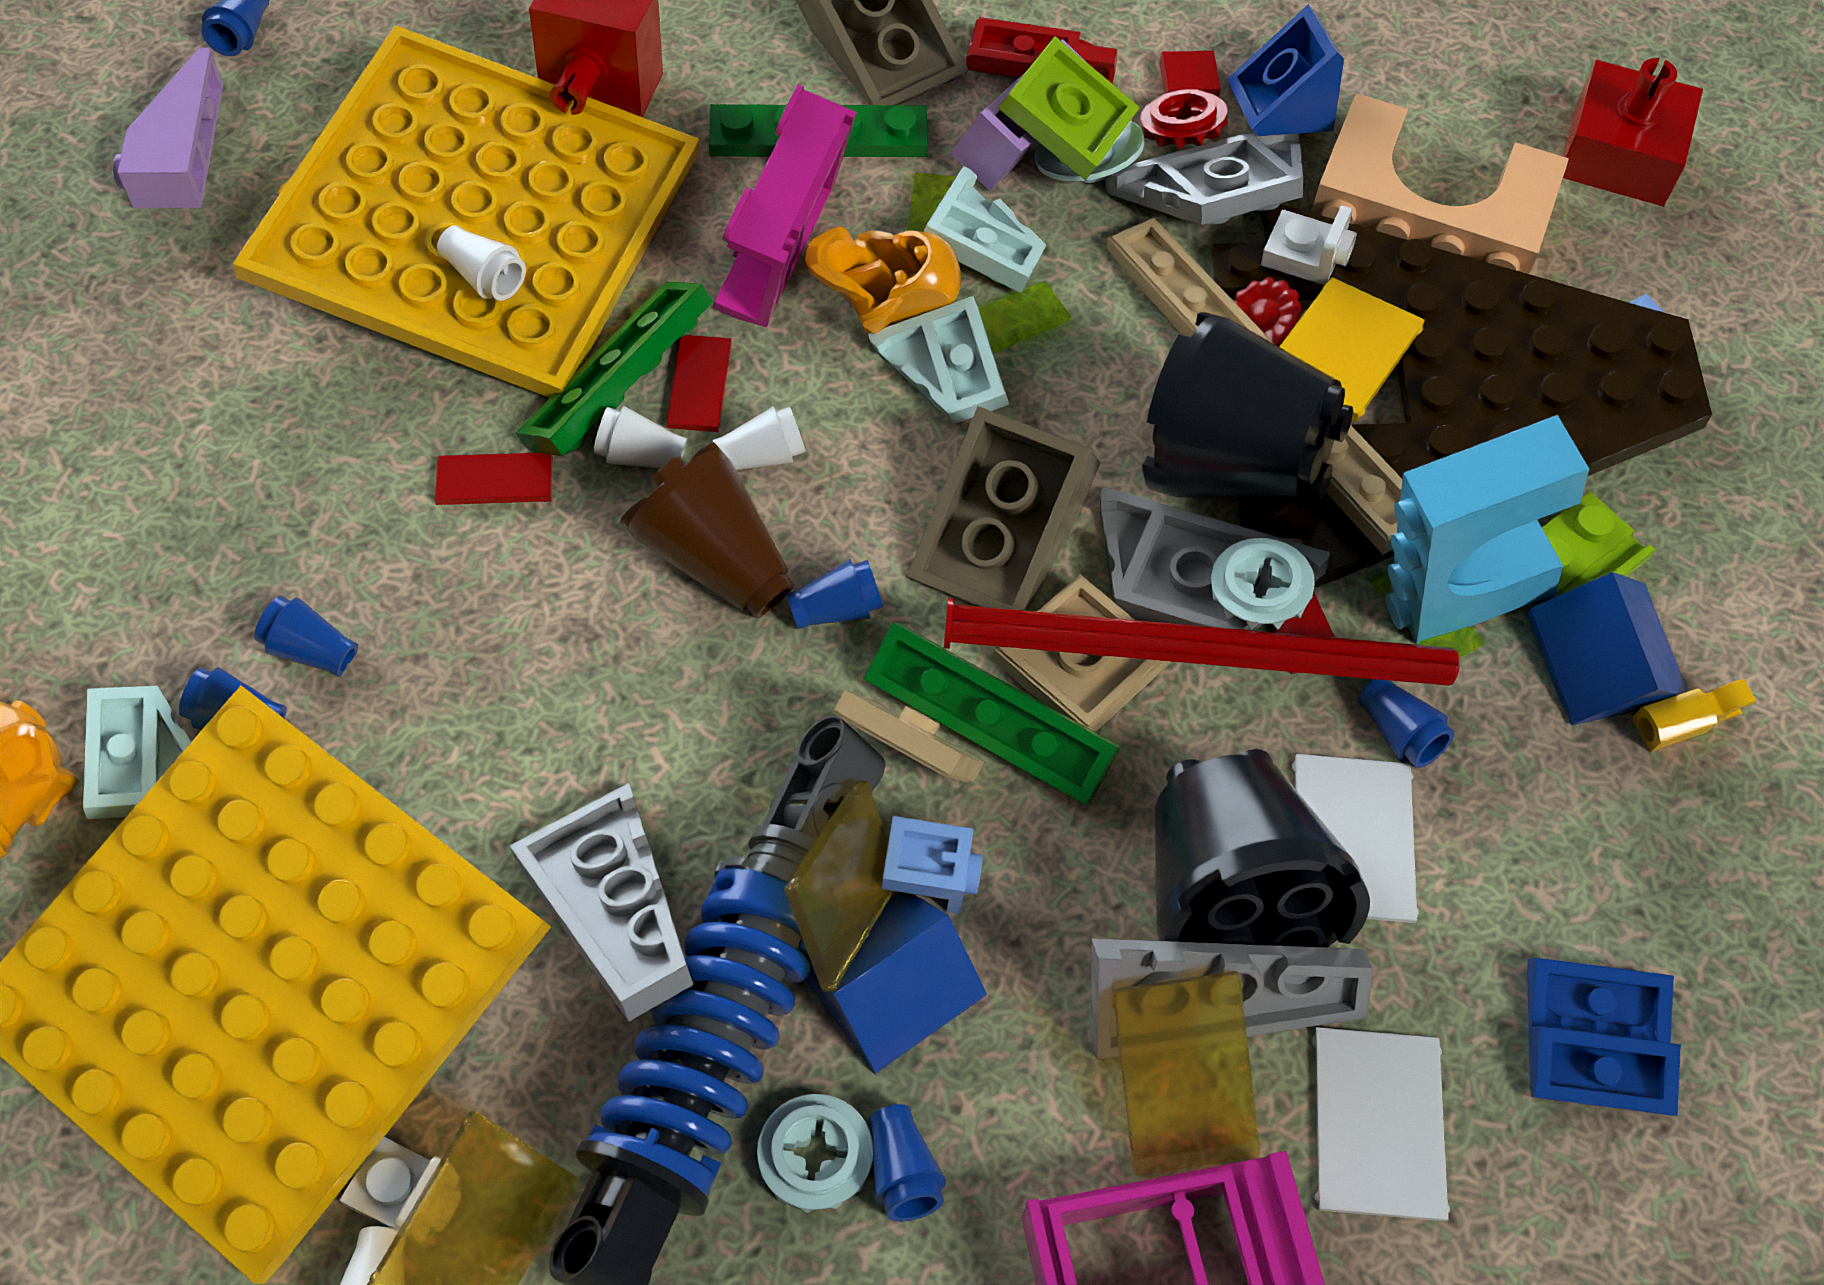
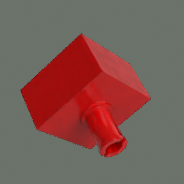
(598, 51)
(1632, 130)

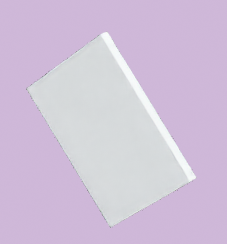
(1372, 818)
(1380, 1124)

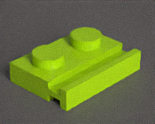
(1593, 543)

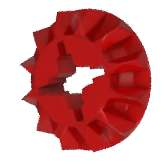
(1166, 115)

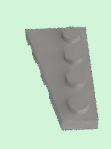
(609, 899)
(1280, 983)

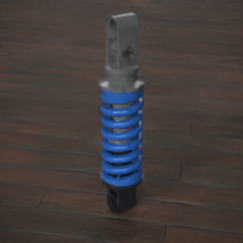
(737, 975)

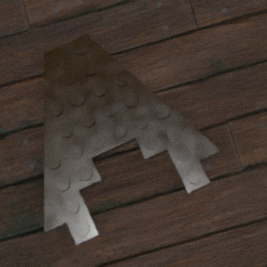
(1489, 361)

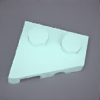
(986, 234)

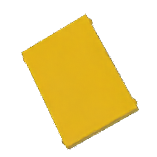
(1353, 340)

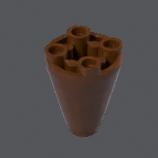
(711, 531)

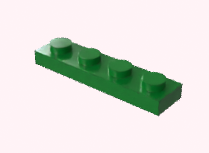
(876, 130)
(605, 377)
(992, 713)

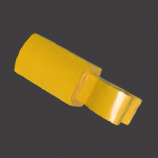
(1690, 714)

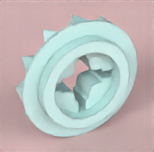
(1242, 565)
(791, 1128)

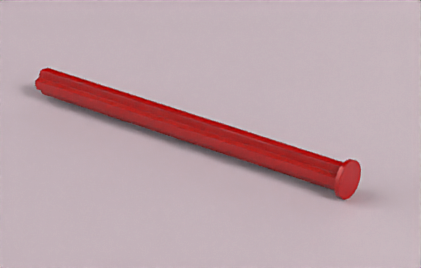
(1200, 644)

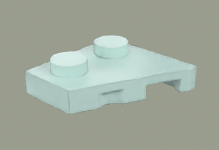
(946, 359)
(127, 747)

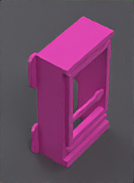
(783, 208)
(1260, 1204)

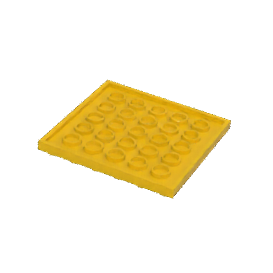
(481, 147)
(255, 981)

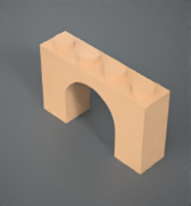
(1498, 230)

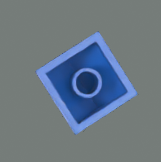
(1291, 80)
(1605, 649)
(902, 981)

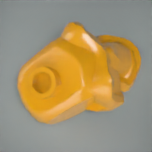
(885, 273)
(29, 771)

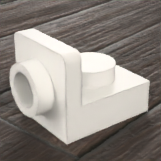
(1309, 245)
(388, 1184)

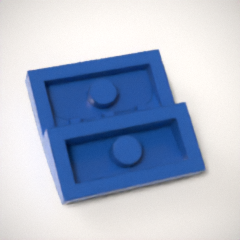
(1602, 1036)

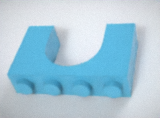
(1473, 532)

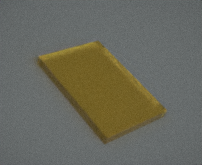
(839, 886)
(1186, 1072)
(477, 1212)

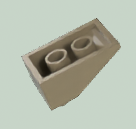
(886, 46)
(1003, 513)

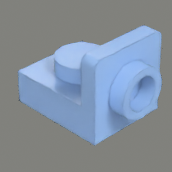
(932, 861)

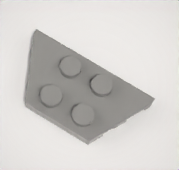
(1216, 179)
(1166, 556)

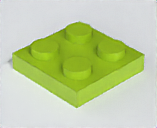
(1069, 108)

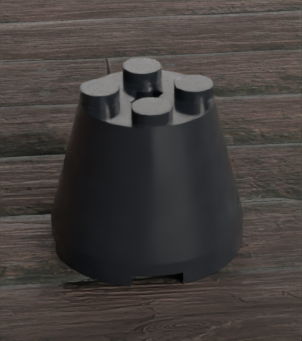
(1242, 419)
(1250, 860)

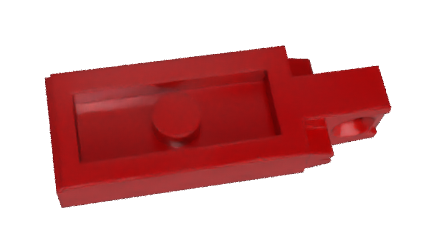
(1013, 47)

